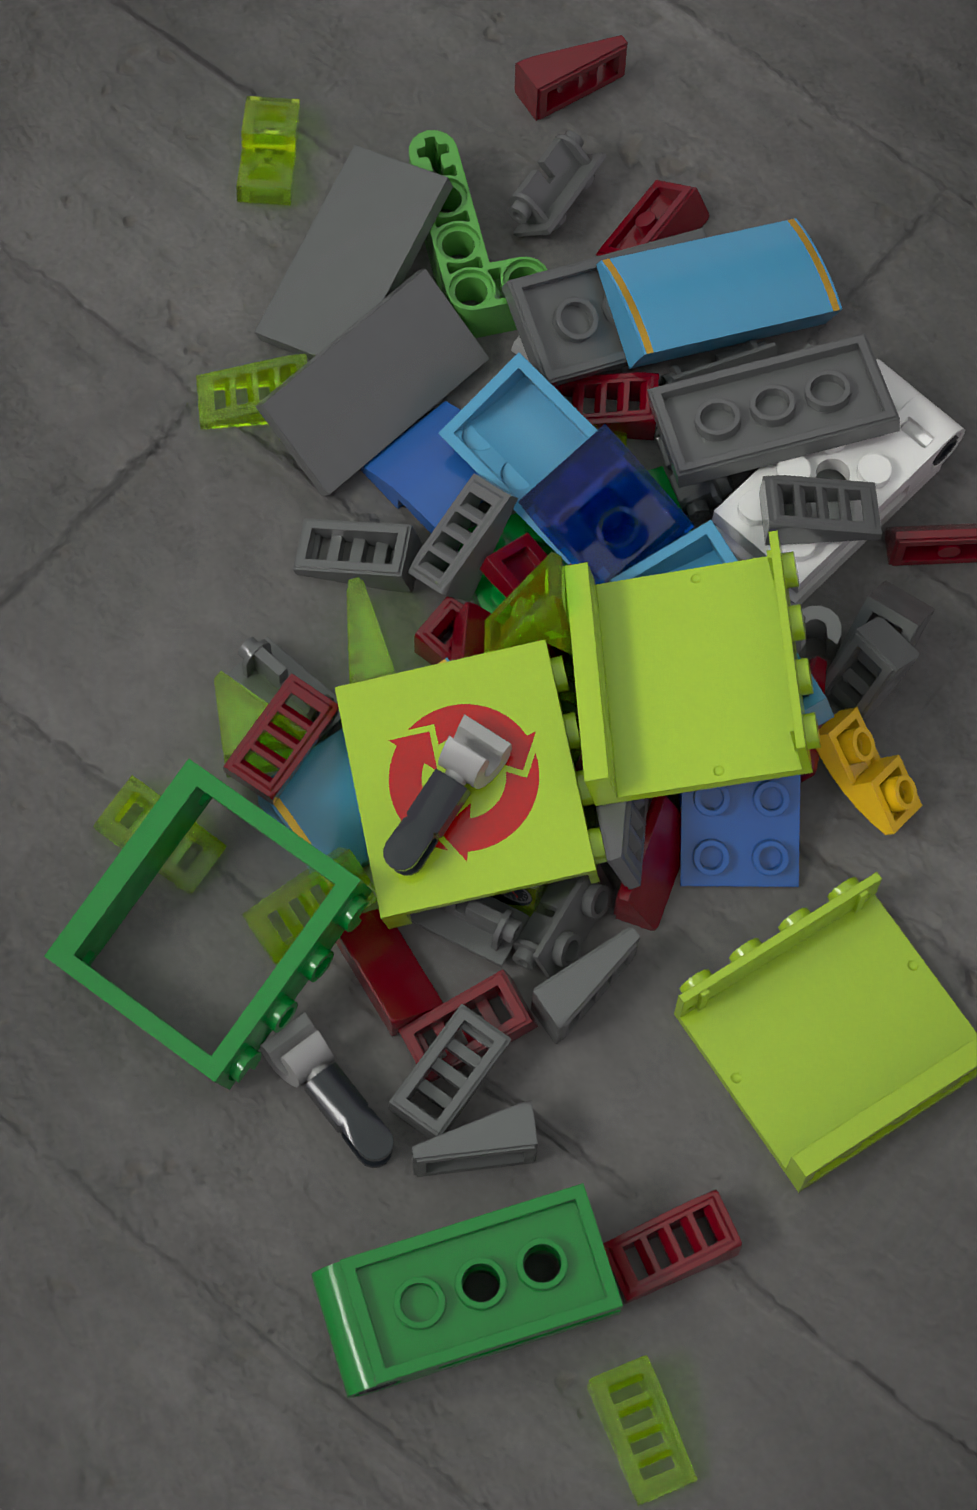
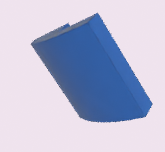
(421, 469)

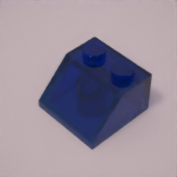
(604, 508)

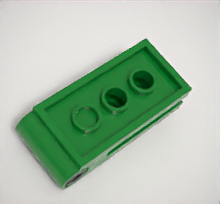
(405, 1307)

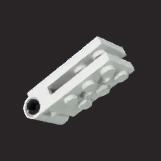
(895, 462)

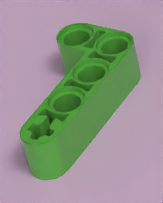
(460, 234)

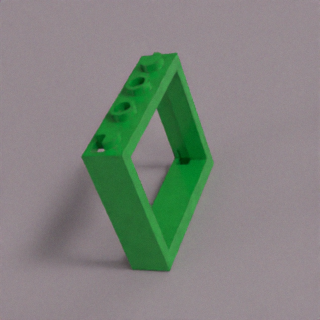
(136, 869)

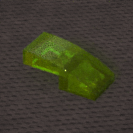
(268, 150)

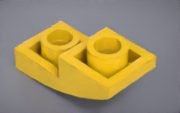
(873, 784)

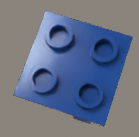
(741, 834)

